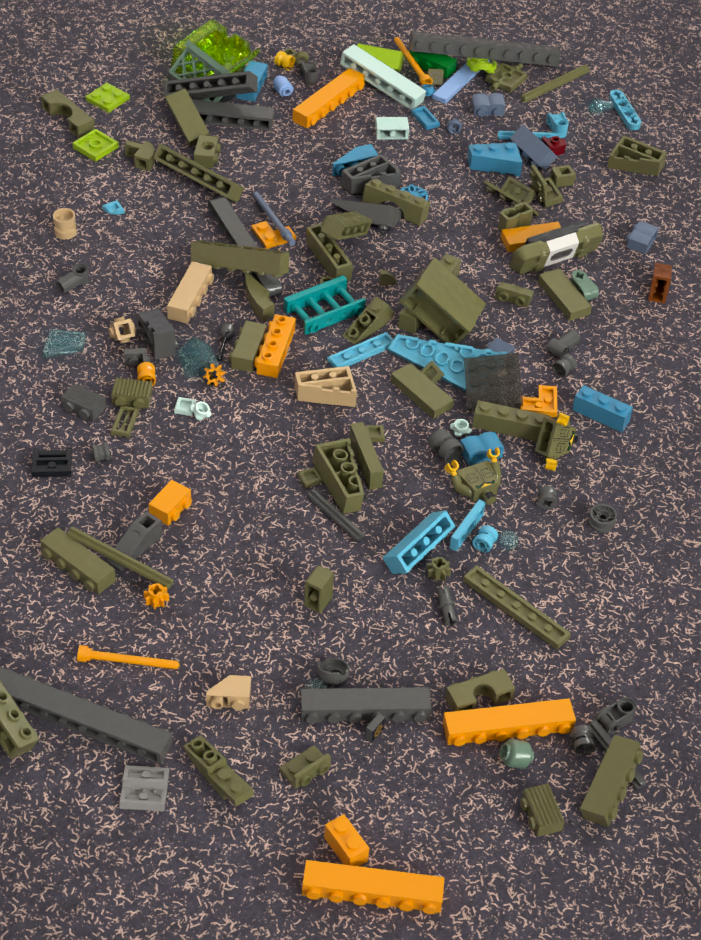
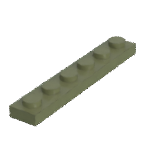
(517, 607)

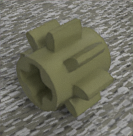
(438, 569)

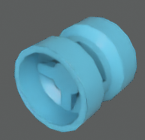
(486, 537)

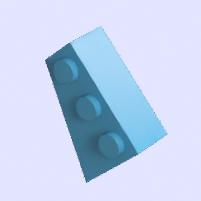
(495, 157)

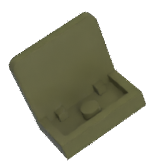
(544, 188)

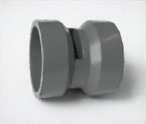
(564, 365)
(582, 739)

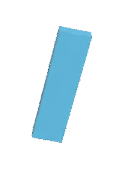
(361, 351)

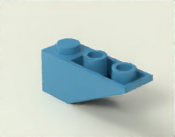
(353, 157)

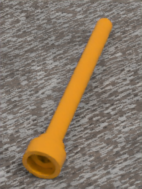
(423, 78)
(86, 654)

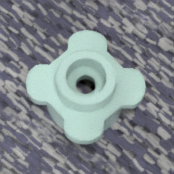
(200, 410)
(460, 427)

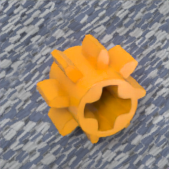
(209, 375)
(156, 595)

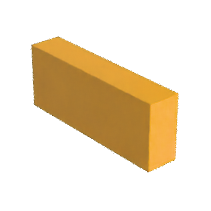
(516, 237)

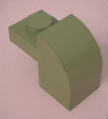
(142, 154)

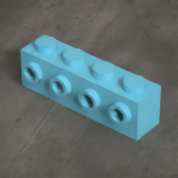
(419, 542)

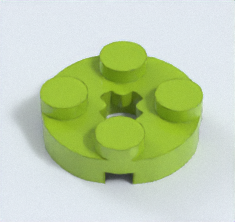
(483, 64)

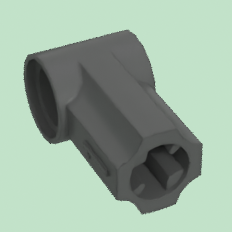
(78, 276)
(564, 344)

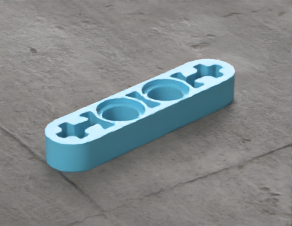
(626, 109)

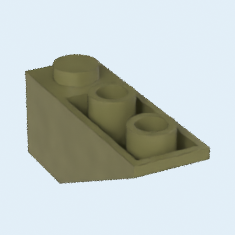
(369, 321)

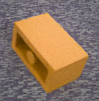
(170, 502)
(346, 841)

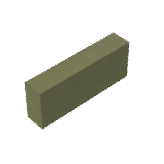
(186, 116)
(564, 294)
(422, 390)
(366, 455)

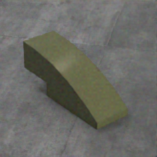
(258, 298)

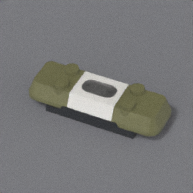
(557, 246)

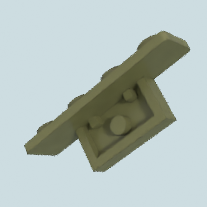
(513, 191)

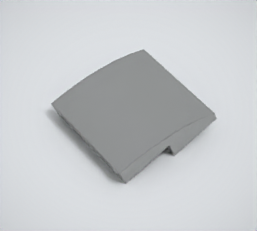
(144, 788)

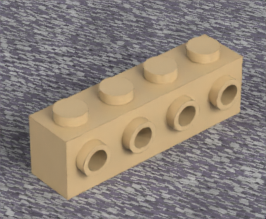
(190, 292)

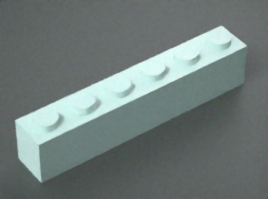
(383, 77)

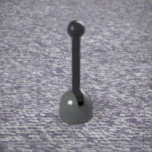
(225, 335)

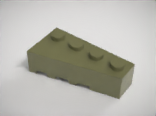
(339, 472)

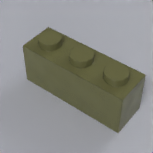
(247, 346)

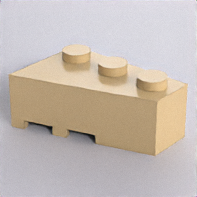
(326, 386)

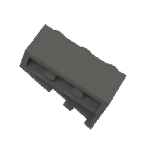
(378, 168)

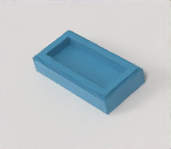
(425, 117)

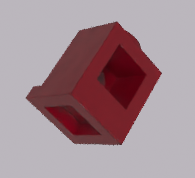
(556, 144)

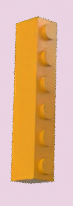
(328, 98)
(508, 722)
(373, 886)

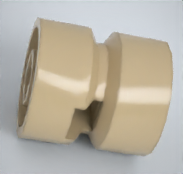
(64, 223)

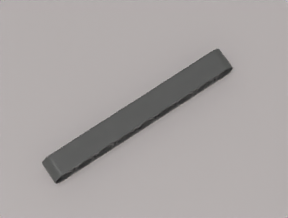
(239, 235)

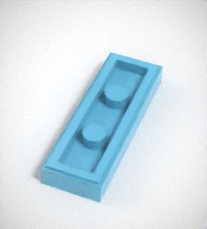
(467, 525)

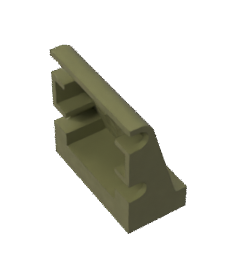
(443, 302)

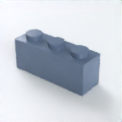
(533, 148)

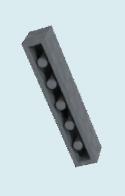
(214, 85)
(235, 114)
(364, 704)

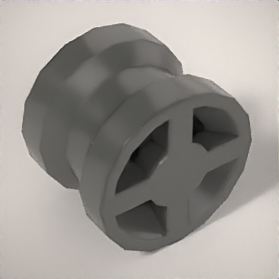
(101, 452)
(547, 497)

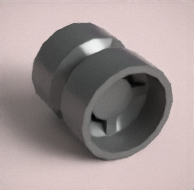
(445, 446)

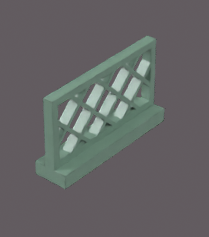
(202, 57)

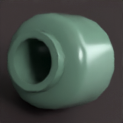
(516, 754)

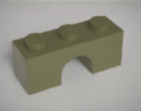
(493, 685)

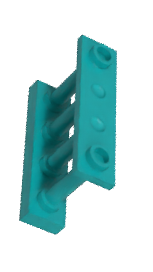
(321, 292)

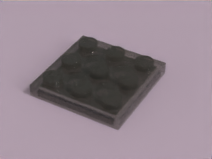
(493, 380)

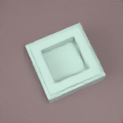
(183, 406)

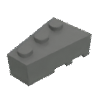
(157, 333)

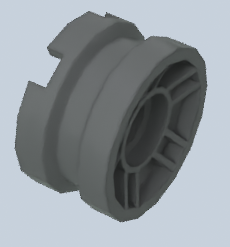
(602, 518)

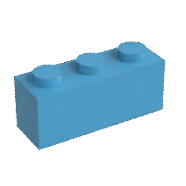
(260, 70)
(602, 408)

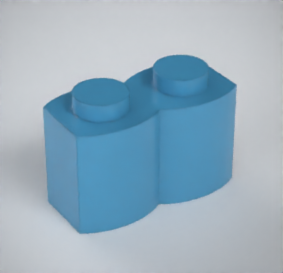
(477, 446)

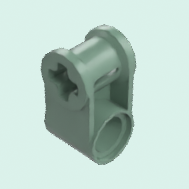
(584, 285)

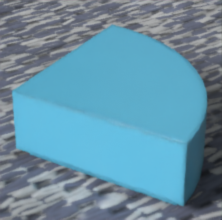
(113, 208)

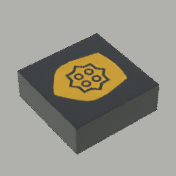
(375, 728)

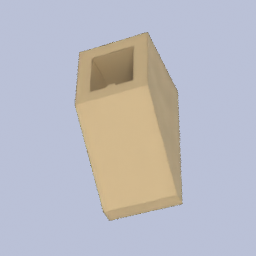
(230, 693)

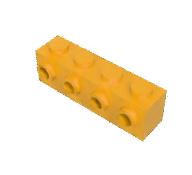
(275, 346)

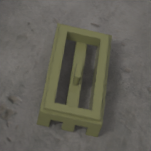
(121, 432)

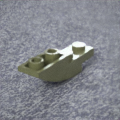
(217, 772)

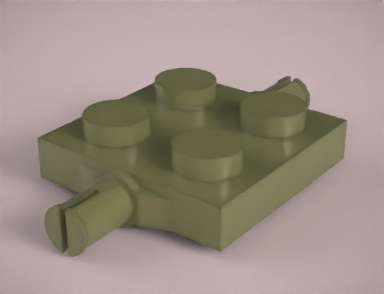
(506, 77)

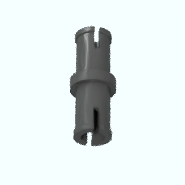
(446, 606)

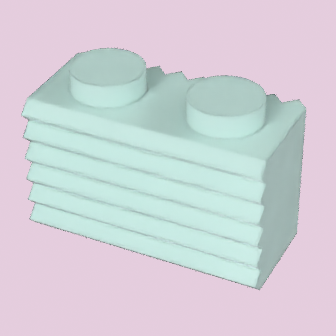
(392, 127)

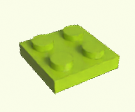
(107, 97)
(95, 145)

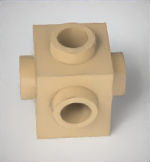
(128, 330)

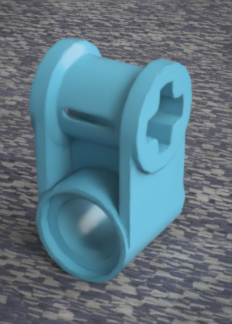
(558, 123)

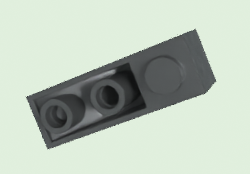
(139, 537)

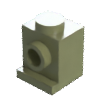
(563, 176)

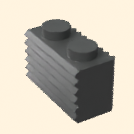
(83, 402)

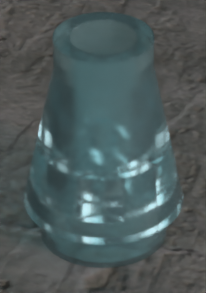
(598, 106)

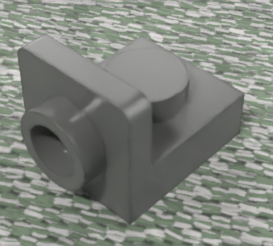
(135, 356)

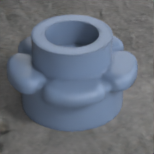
(456, 130)

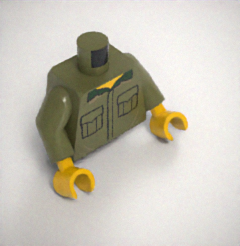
(555, 439)
(478, 480)

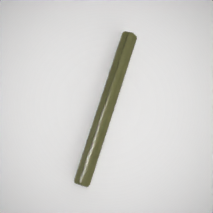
(559, 81)
(120, 557)

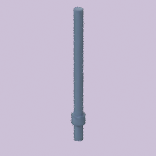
(284, 232)

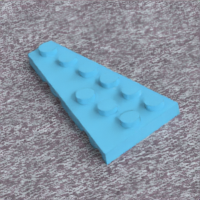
(446, 356)

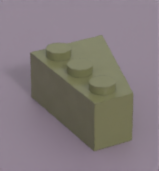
(636, 157)

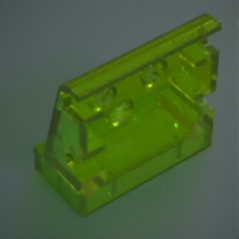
(212, 38)

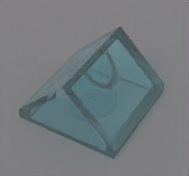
(195, 357)

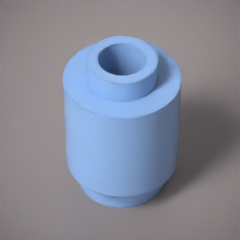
(282, 86)

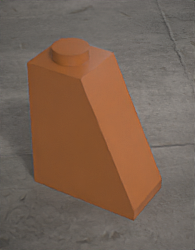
(660, 282)

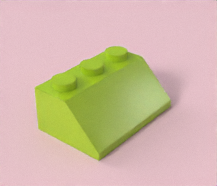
(391, 58)

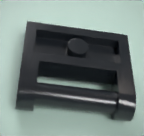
(52, 463)

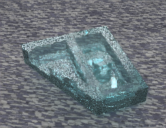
(63, 342)

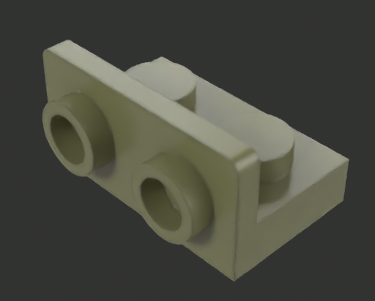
(514, 294)
(305, 766)

